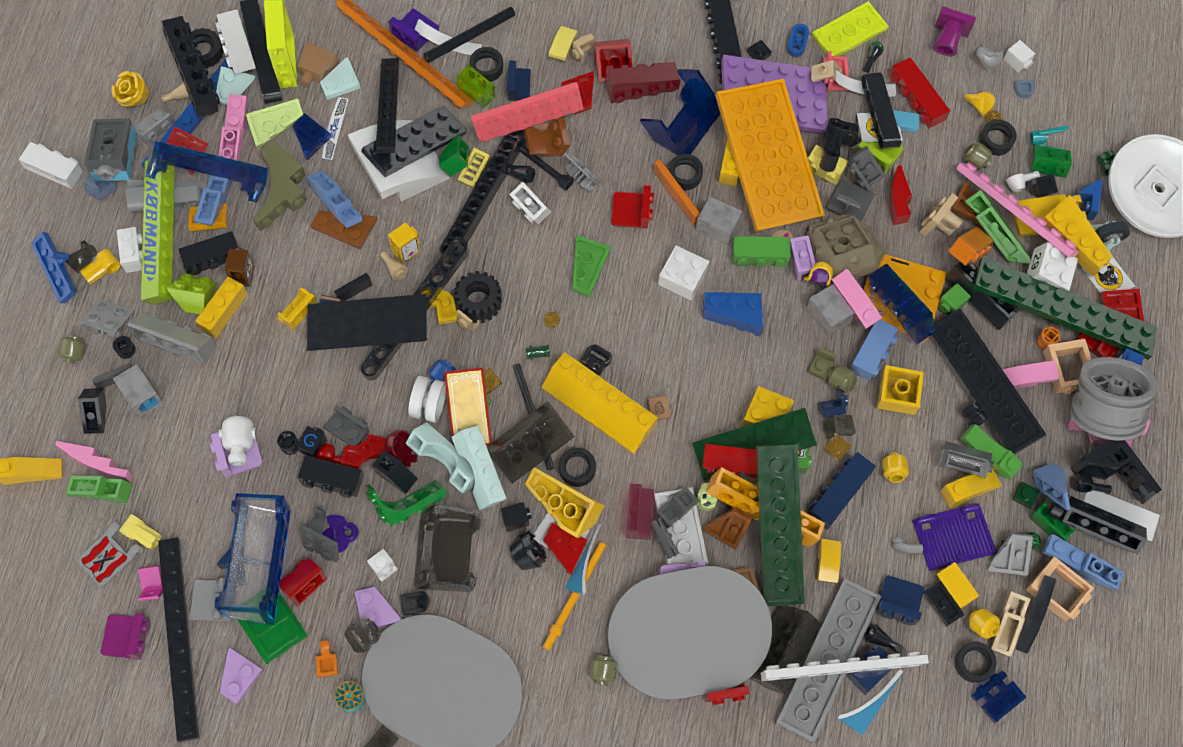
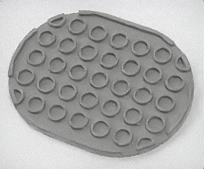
(690, 632)
(441, 684)

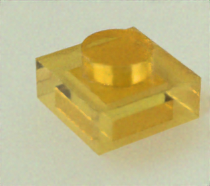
(492, 381)
(837, 448)

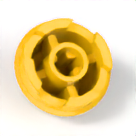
(130, 89)

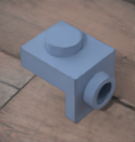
(98, 189)

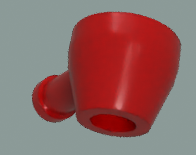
(327, 453)

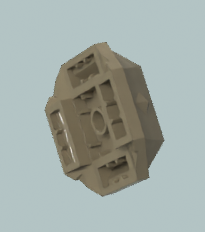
(846, 244)

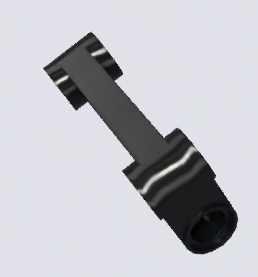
(837, 133)

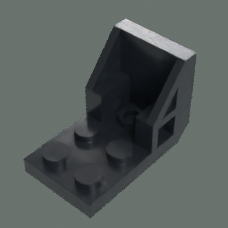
(1119, 458)

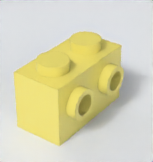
(833, 177)

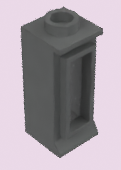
(966, 459)

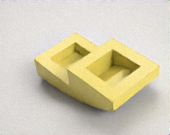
(562, 43)

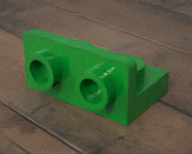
(1051, 161)

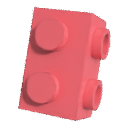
(842, 62)

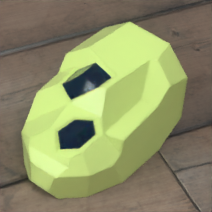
(706, 501)

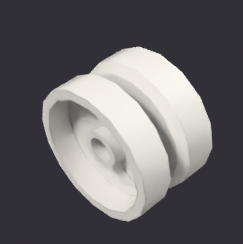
(427, 399)

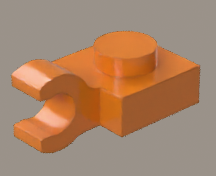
(326, 663)

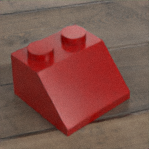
(613, 54)
(302, 581)

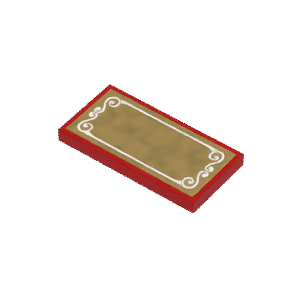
(468, 401)

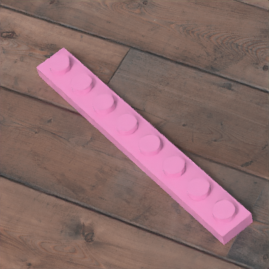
(1023, 213)

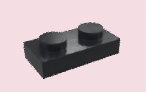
(943, 603)

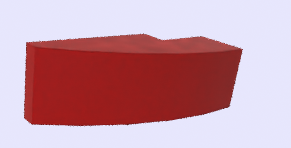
(899, 198)

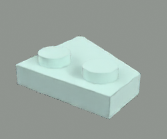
(231, 83)

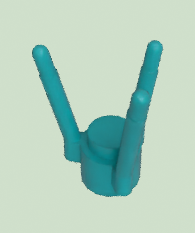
(1040, 137)

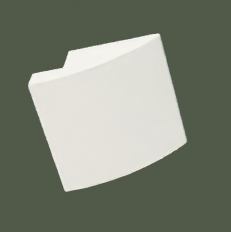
(406, 181)

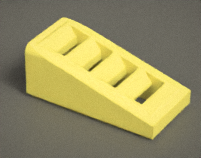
(475, 153)

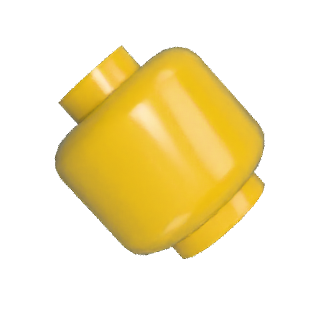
(895, 467)
(984, 623)

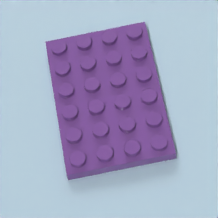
(806, 96)

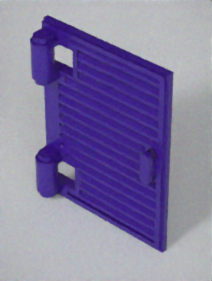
(954, 537)

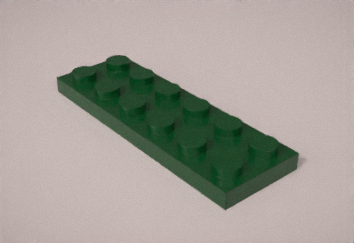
(782, 429)

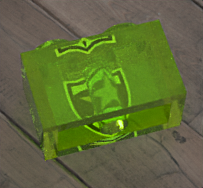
(476, 86)

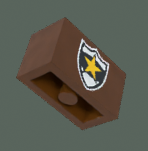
(240, 266)

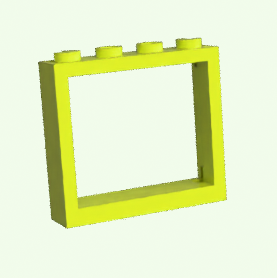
(281, 43)

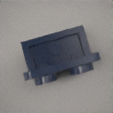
(900, 600)

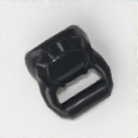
(594, 363)

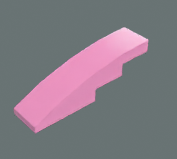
(1032, 374)
(90, 459)

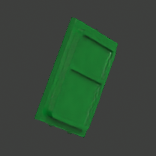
(277, 638)

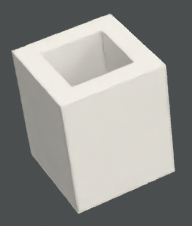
(1019, 56)

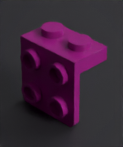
(125, 636)

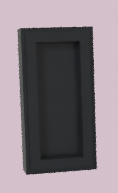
(353, 287)

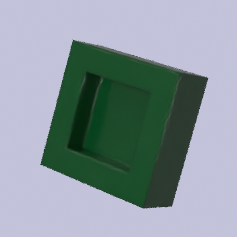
(1026, 495)

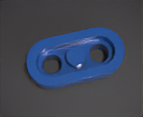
(798, 41)

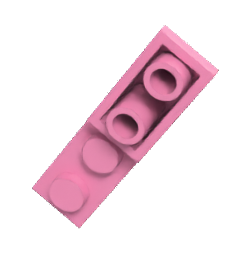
(235, 127)

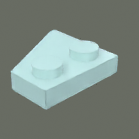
(340, 80)

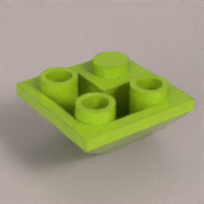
(192, 292)

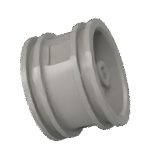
(1113, 398)

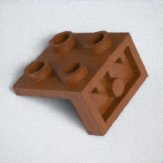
(548, 138)

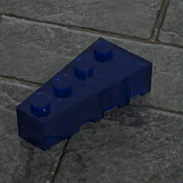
(903, 303)

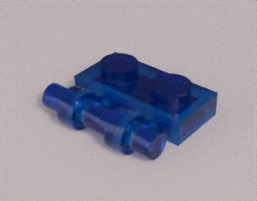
(1001, 703)

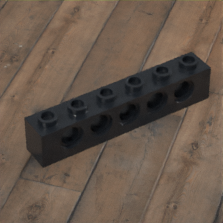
(194, 77)

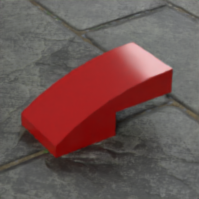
(1098, 347)

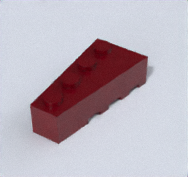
(641, 81)

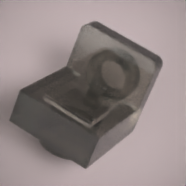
(82, 257)

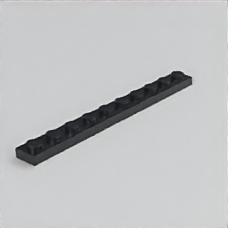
(178, 640)

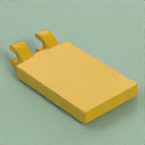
(1040, 208)

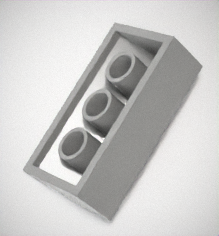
(172, 338)

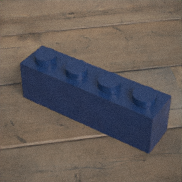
(842, 490)

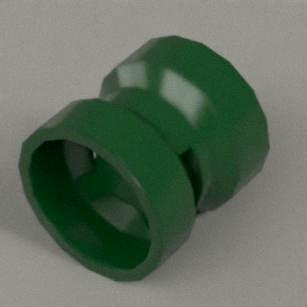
(1105, 160)

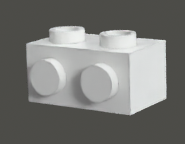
(530, 203)
(130, 249)

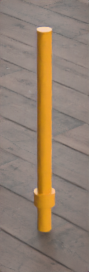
(556, 629)

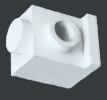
(382, 565)

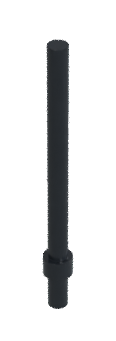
(529, 403)

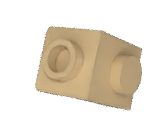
(581, 46)

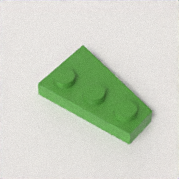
(588, 264)

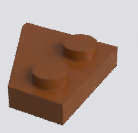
(962, 208)
(729, 527)

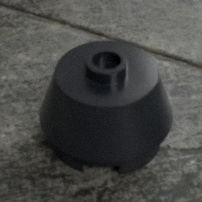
(527, 551)

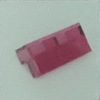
(639, 512)

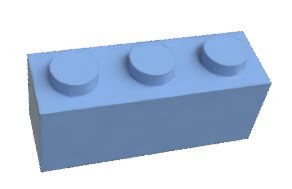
(874, 350)

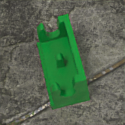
(1049, 524)

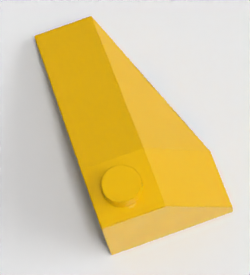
(567, 505)

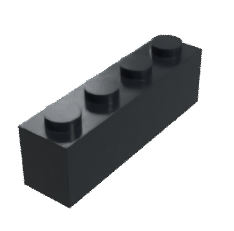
(994, 309)

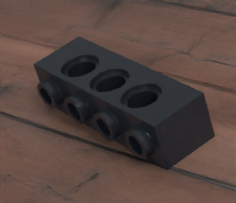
(1105, 525)

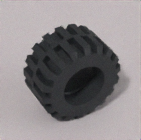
(478, 283)

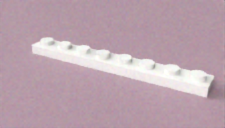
(835, 667)

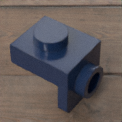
(834, 406)

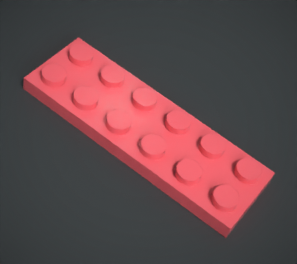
(527, 112)

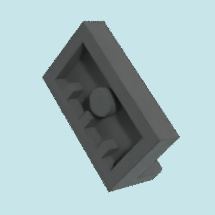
(347, 427)

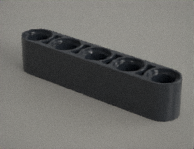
(881, 111)

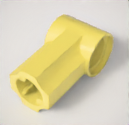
(136, 529)

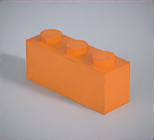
(971, 246)

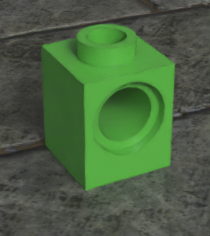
(953, 299)

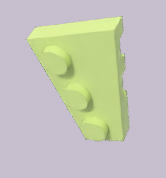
(272, 121)

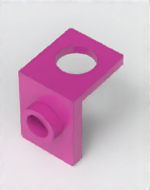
(150, 583)

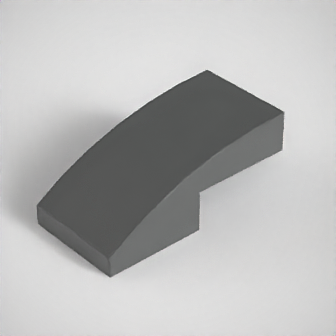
(677, 507)

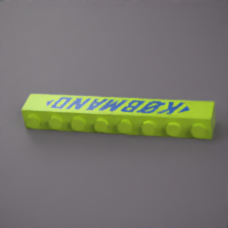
(157, 236)

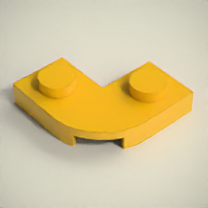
(445, 307)

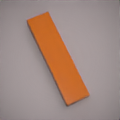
(676, 191)

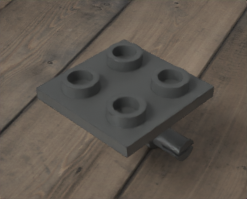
(851, 200)
(314, 540)

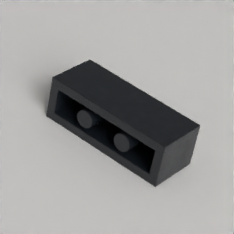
(207, 253)
(330, 477)

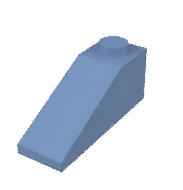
(1052, 482)

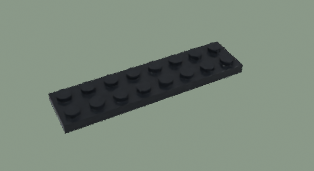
(987, 382)

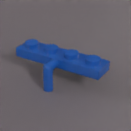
(53, 266)

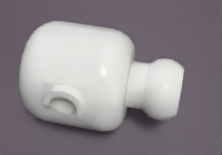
(237, 438)

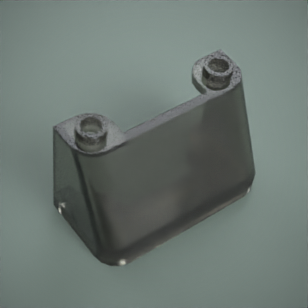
(445, 549)

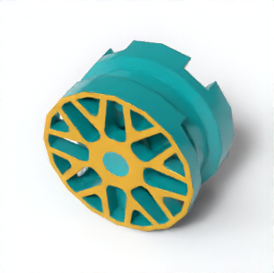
(349, 696)

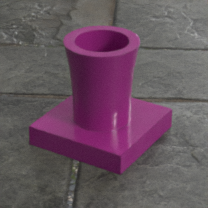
(953, 26)

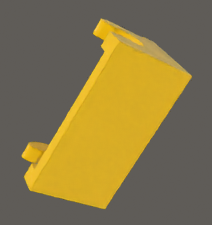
(297, 309)
(958, 585)

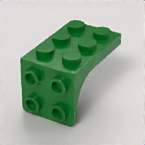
(416, 503)

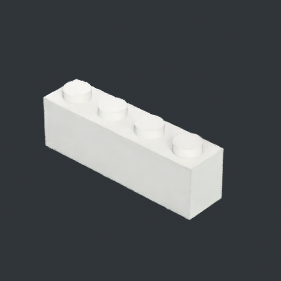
(235, 42)

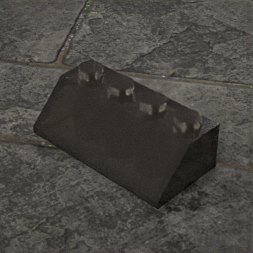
(530, 442)
(791, 637)

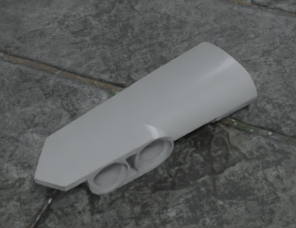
(185, 195)

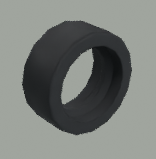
(488, 52)
(1006, 128)
(688, 160)
(577, 452)
(986, 651)

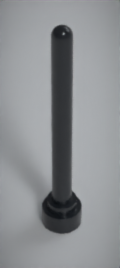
(564, 181)

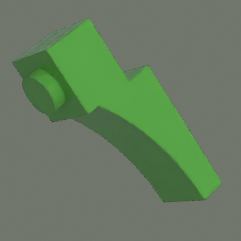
(1004, 460)
(99, 488)

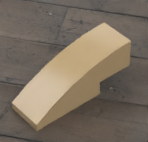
(1011, 622)

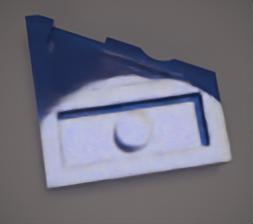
(310, 135)

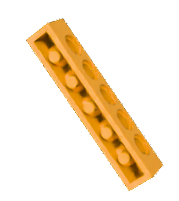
(744, 495)

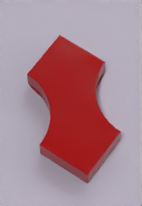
(357, 455)

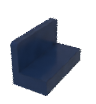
(518, 82)

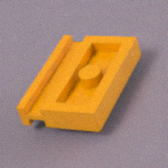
(221, 221)

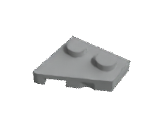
(1013, 555)

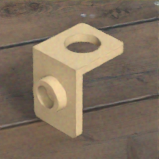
(824, 71)
(466, 322)

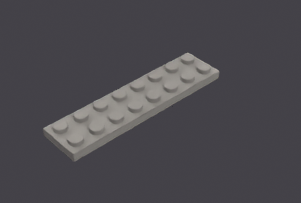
(836, 640)

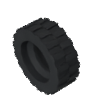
(211, 37)

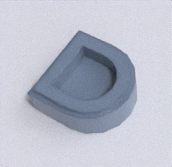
(1024, 88)

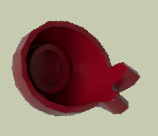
(397, 447)

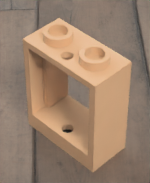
(1066, 348)
(1069, 576)

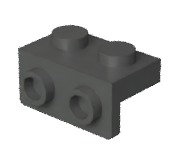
(866, 167)

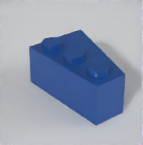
(734, 309)

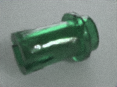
(537, 352)

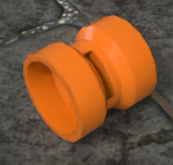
(1044, 339)

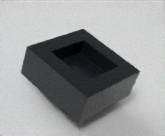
(759, 51)

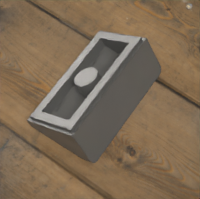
(106, 379)

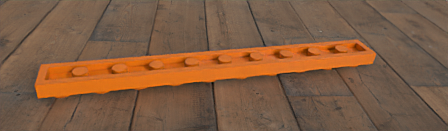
(408, 56)

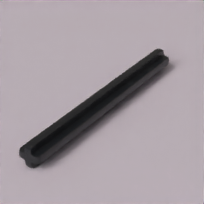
(469, 34)

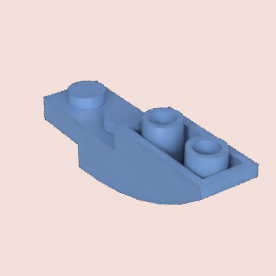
(1085, 565)

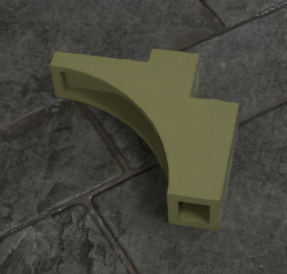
(283, 192)

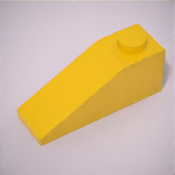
(28, 469)
(969, 488)

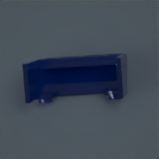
(692, 121)

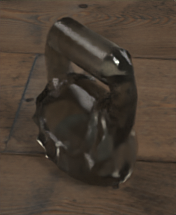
(367, 633)

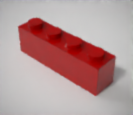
(919, 93)
(730, 458)

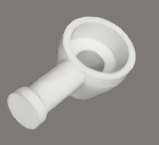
(1017, 181)

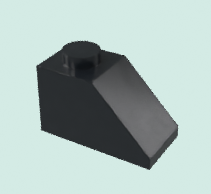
(93, 410)

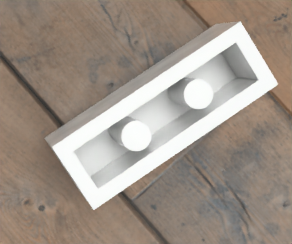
(51, 164)

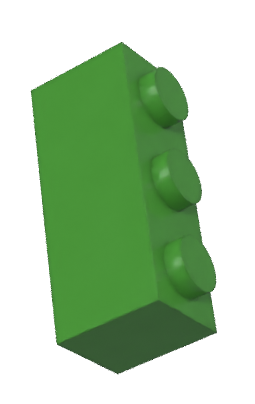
(761, 251)

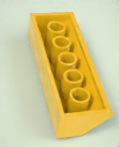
(599, 403)

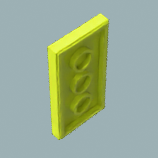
(850, 30)

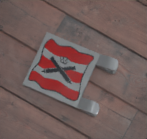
(106, 557)

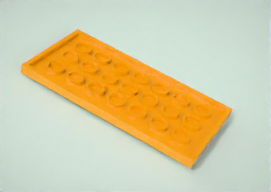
(769, 155)

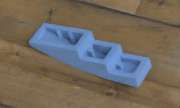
(334, 199)
(212, 200)

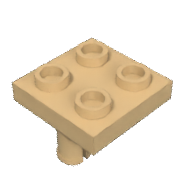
(942, 217)

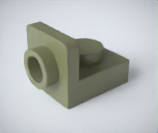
(822, 363)

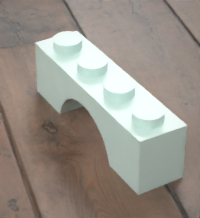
(429, 442)
(487, 486)

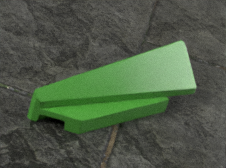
(998, 228)

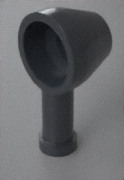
(1084, 483)

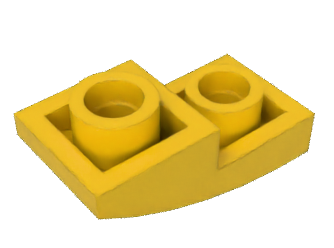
(829, 560)

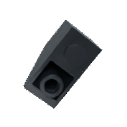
(394, 472)

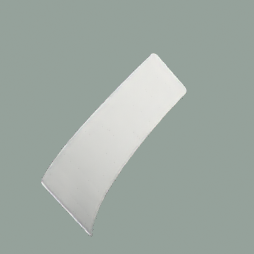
(439, 38)
(856, 86)

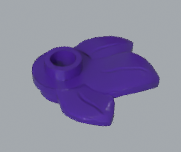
(337, 531)

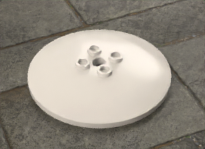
(1132, 183)

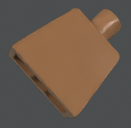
(315, 64)

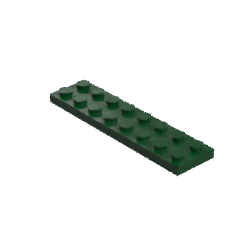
(780, 524)

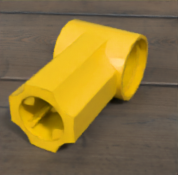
(104, 263)

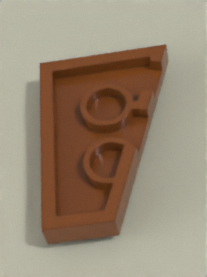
(354, 235)

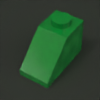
(454, 156)

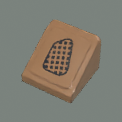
(659, 407)

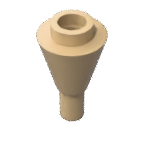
(178, 93)
(396, 269)

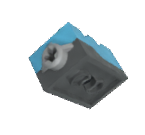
(111, 149)

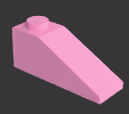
(856, 298)

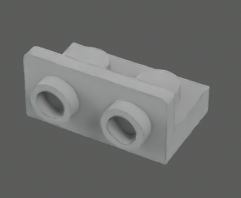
(154, 125)

